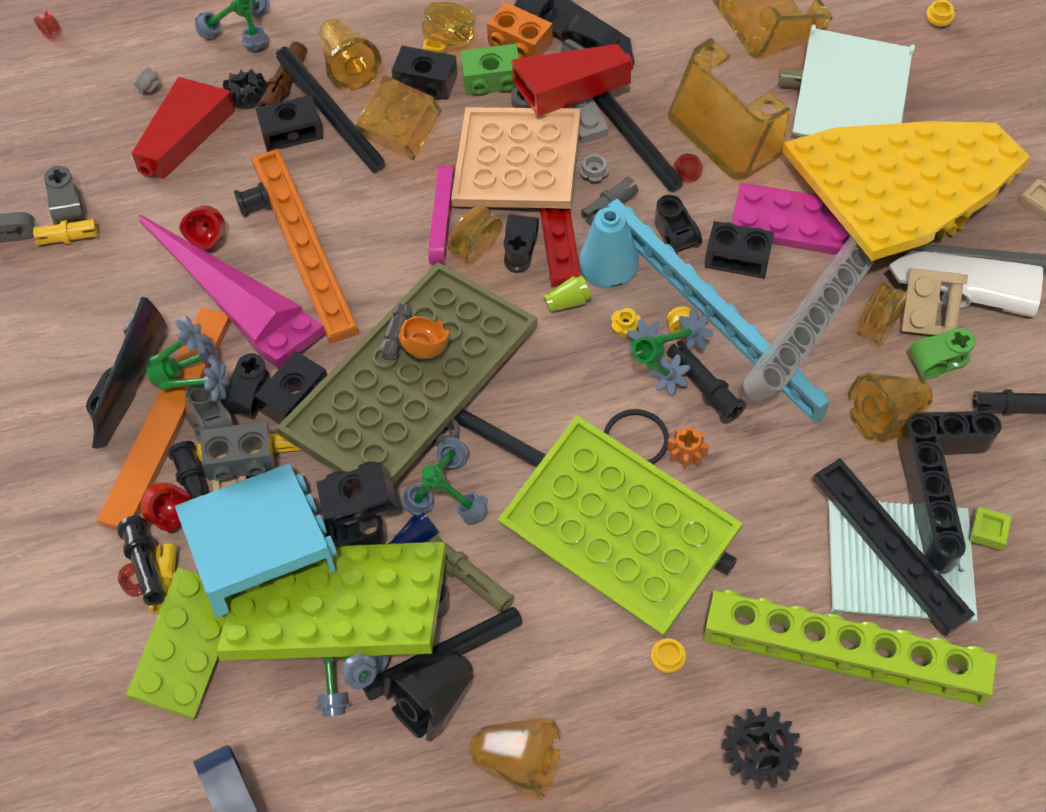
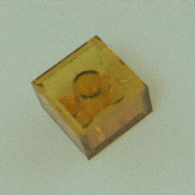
(398, 117)

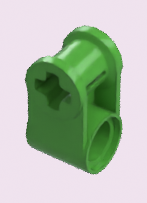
(942, 352)

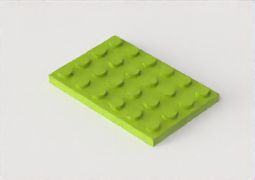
(620, 525)
(372, 605)

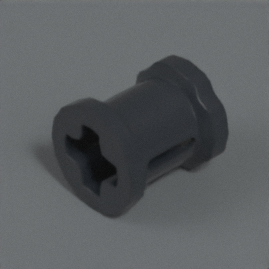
(252, 199)

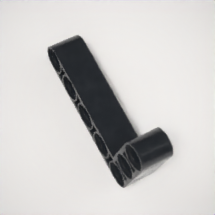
(940, 435)

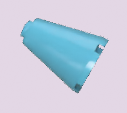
(609, 250)

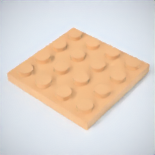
(516, 158)

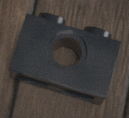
(426, 71)
(289, 123)
(295, 374)
(375, 499)

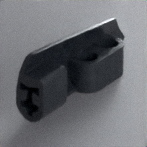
(576, 24)
(117, 384)

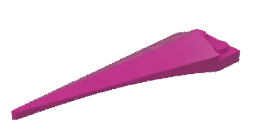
(263, 316)

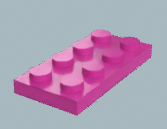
(793, 216)

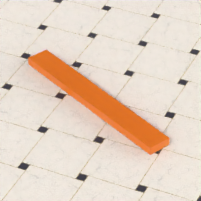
(305, 247)
(158, 431)

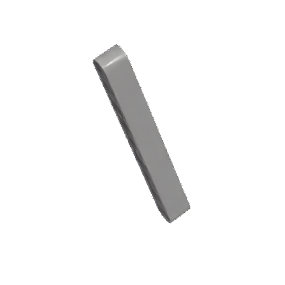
(807, 323)

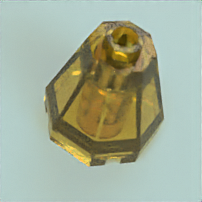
(886, 403)
(519, 754)

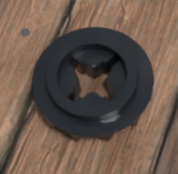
(250, 95)

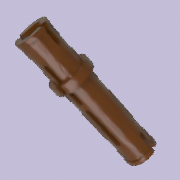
(278, 85)

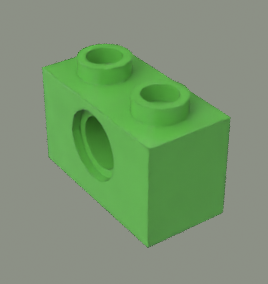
(488, 69)

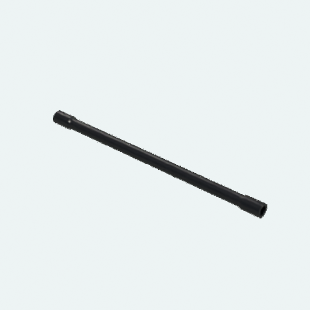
(534, 457)

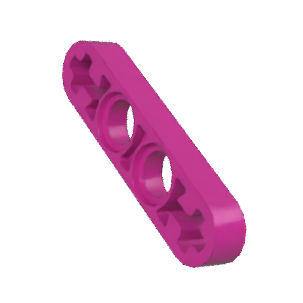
(441, 215)

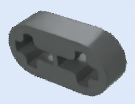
(16, 226)

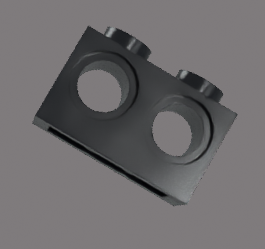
(739, 249)

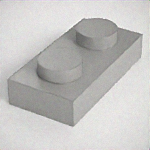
(592, 123)

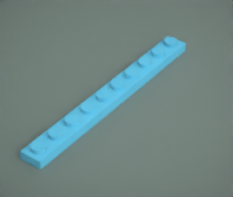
(723, 316)

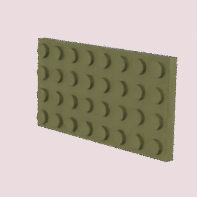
(398, 406)

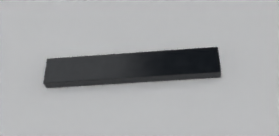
(893, 547)

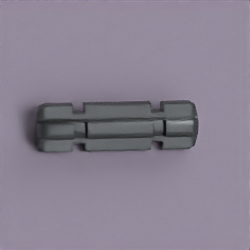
(389, 347)

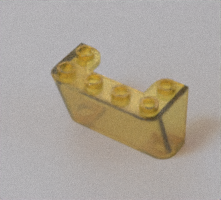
(771, 24)
(720, 123)

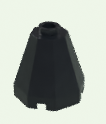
(429, 693)

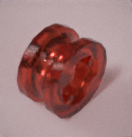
(47, 24)
(125, 582)

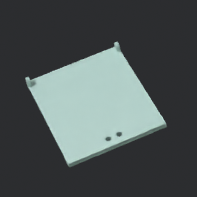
(850, 82)
(867, 586)

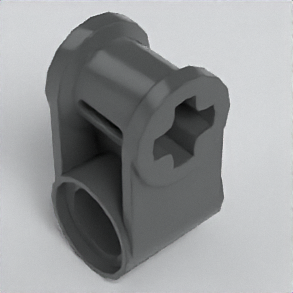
(62, 195)
(203, 412)

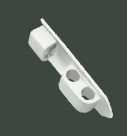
(989, 282)

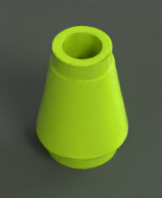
(568, 294)

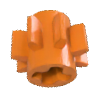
(685, 455)

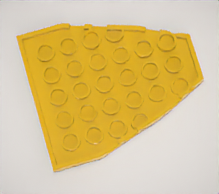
(905, 179)

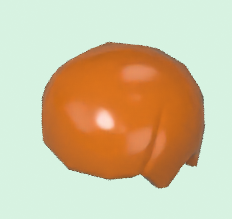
(423, 337)

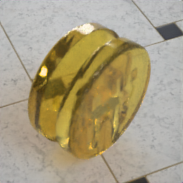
(448, 24)
(474, 234)
(881, 312)

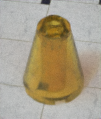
(348, 56)

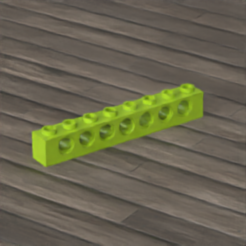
(899, 670)

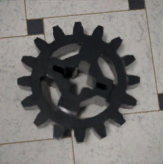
(773, 755)

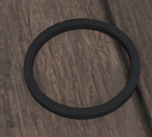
(653, 417)

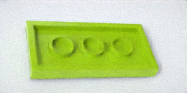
(179, 649)

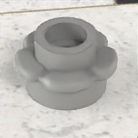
(146, 80)
(594, 168)

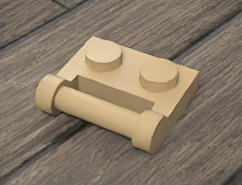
(923, 299)

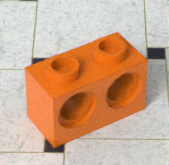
(522, 28)

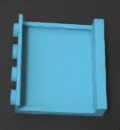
(253, 533)

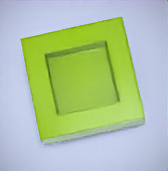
(990, 528)

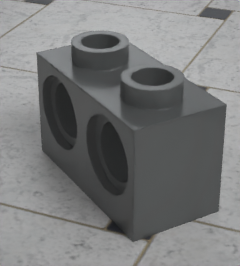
(237, 443)

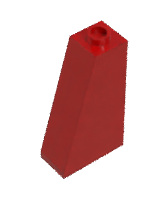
(570, 76)
(181, 125)

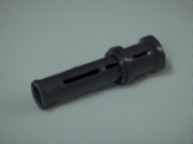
(714, 390)
(189, 471)
(139, 550)

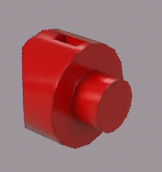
(203, 226)
(159, 505)

